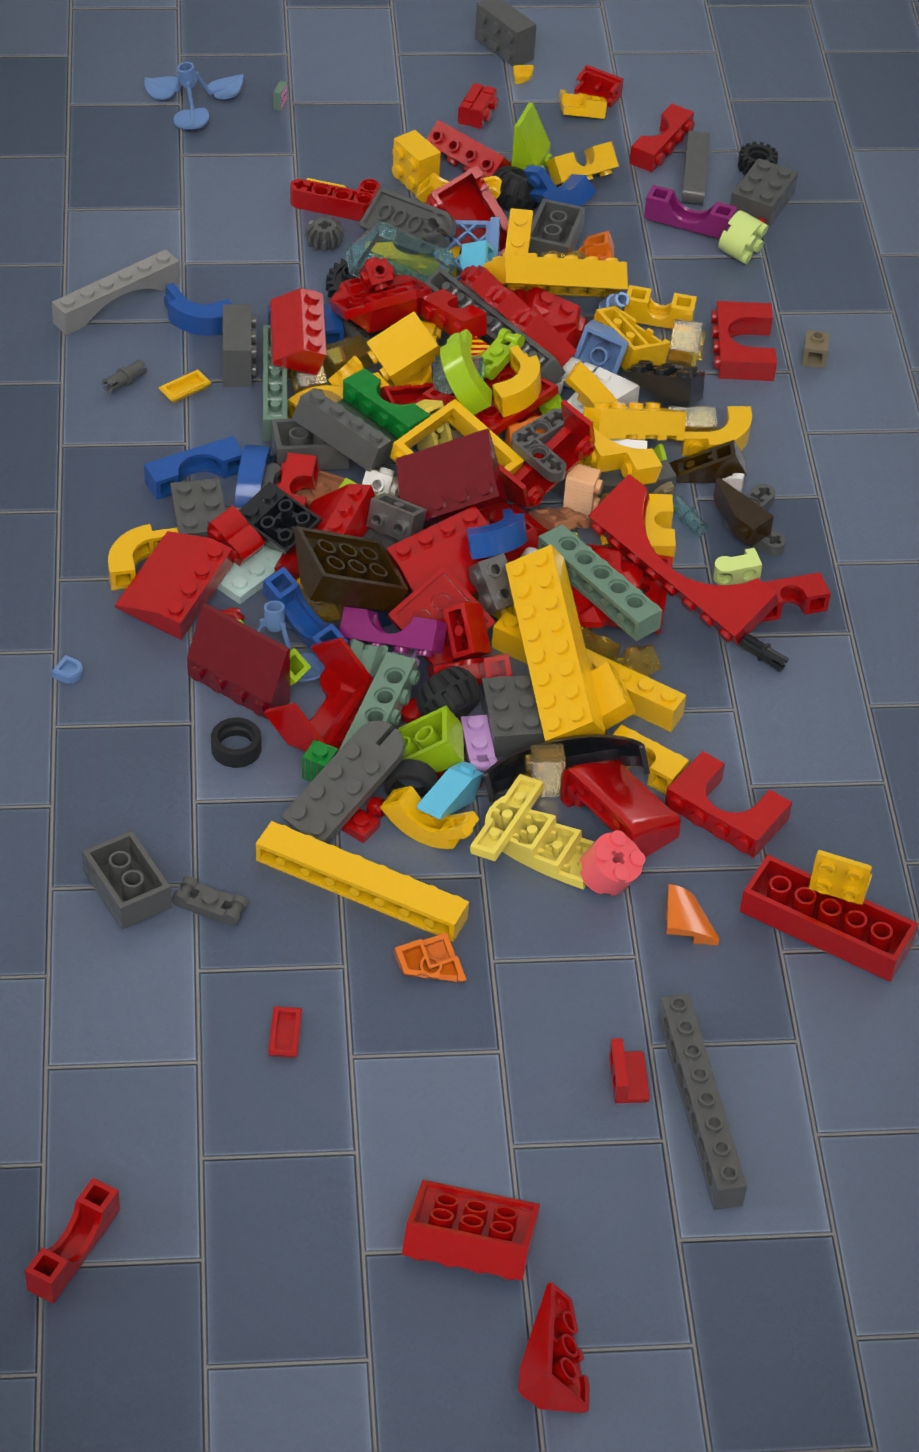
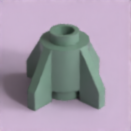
(369, 655)

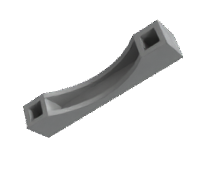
(80, 306)

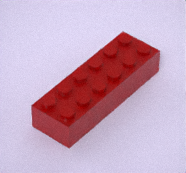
(853, 932)

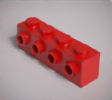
(465, 150)

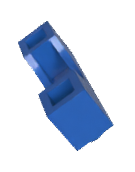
(217, 457)
(298, 614)

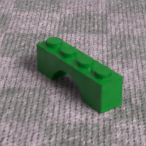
(363, 393)

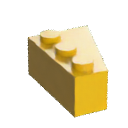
(642, 342)

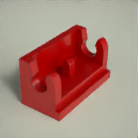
(600, 83)

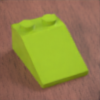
(530, 141)
(435, 739)

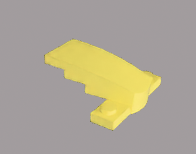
(531, 835)

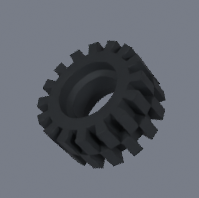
(750, 153)

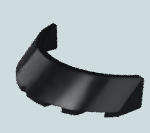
(577, 751)

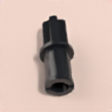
(763, 652)

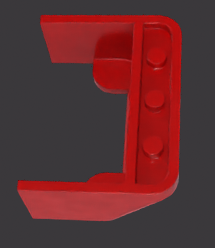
(570, 444)
(343, 682)

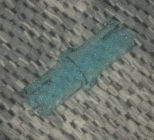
(689, 516)

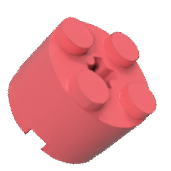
(611, 863)

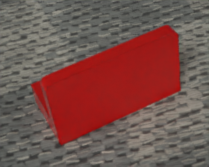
(628, 1074)

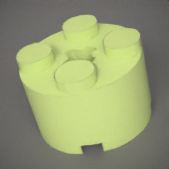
(743, 237)

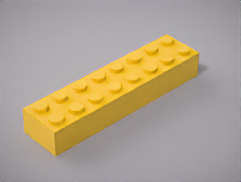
(554, 645)

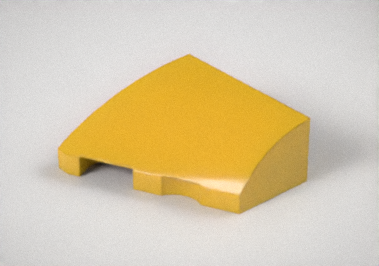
(582, 105)

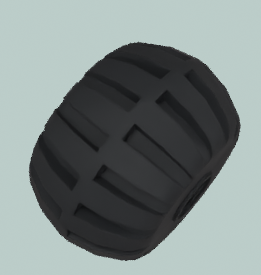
(514, 189)
(449, 687)

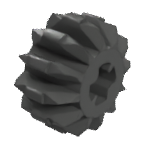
(324, 233)

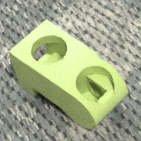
(738, 568)

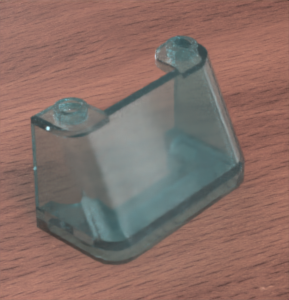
(403, 251)

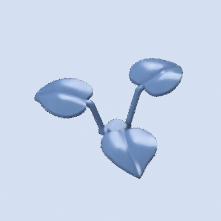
(165, 88)
(275, 621)

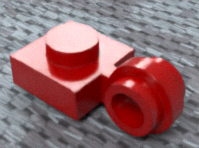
(365, 824)

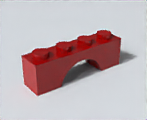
(651, 151)
(57, 1265)

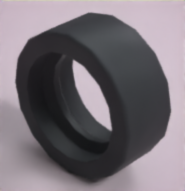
(236, 757)
(412, 770)

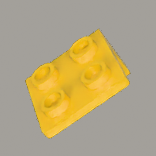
(840, 877)

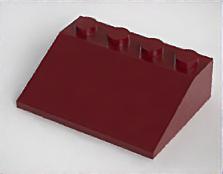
(452, 477)
(239, 662)

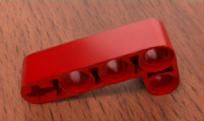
(333, 199)

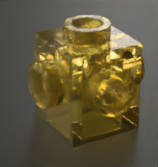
(640, 659)

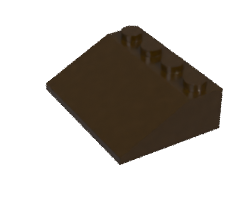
(347, 570)

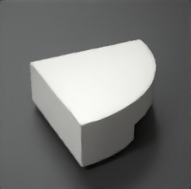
(736, 481)

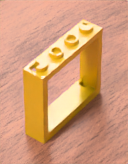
(466, 424)

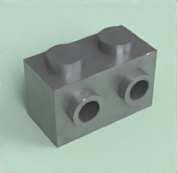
(395, 516)
(492, 583)

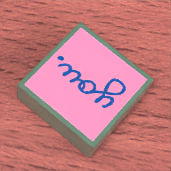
(280, 96)

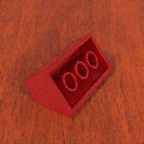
(298, 331)

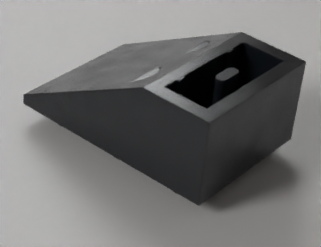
(668, 383)
(276, 516)

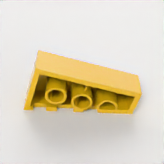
(637, 421)

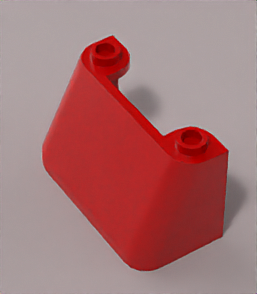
(471, 200)
(621, 803)

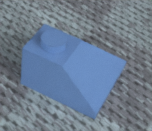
(601, 346)

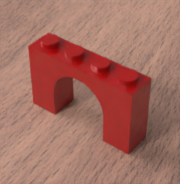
(736, 360)
(744, 830)

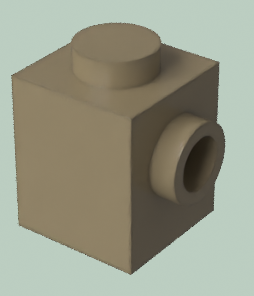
(815, 349)

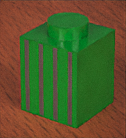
(316, 758)

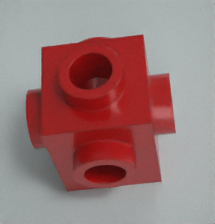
(374, 281)

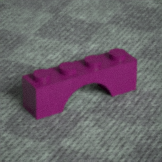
(665, 208)
(421, 634)

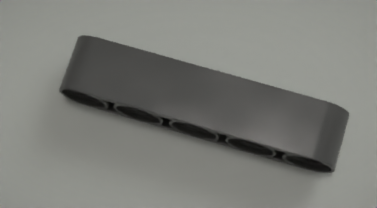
(695, 167)

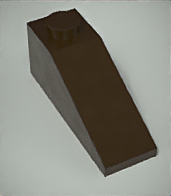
(710, 464)
(744, 517)

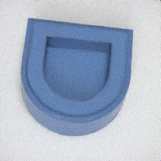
(68, 670)

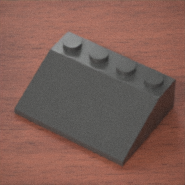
(344, 428)

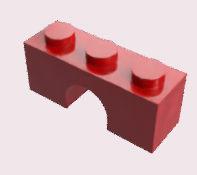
(443, 310)
(299, 473)
(806, 591)
(480, 667)

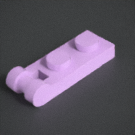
(478, 742)

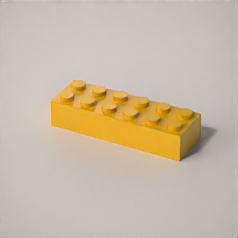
(560, 275)

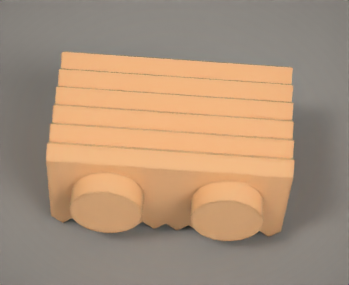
(582, 489)

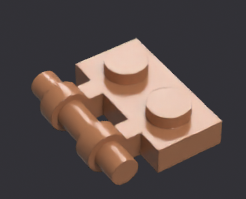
(552, 518)

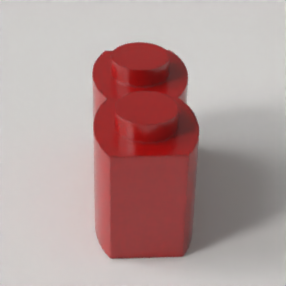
(235, 532)

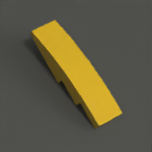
(588, 386)

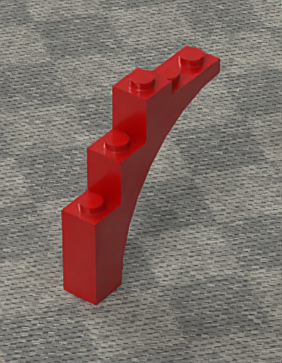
(511, 307)

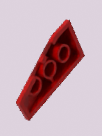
(551, 1365)

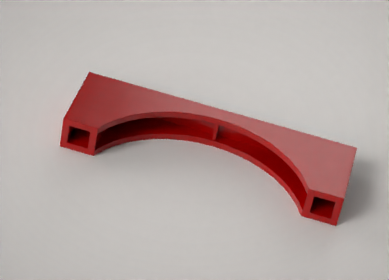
(728, 608)

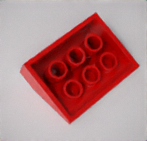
(341, 512)
(437, 546)
(176, 582)
(470, 1230)

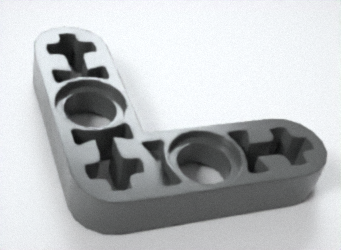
(536, 444)
(774, 542)

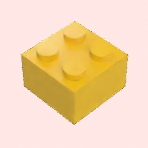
(414, 159)

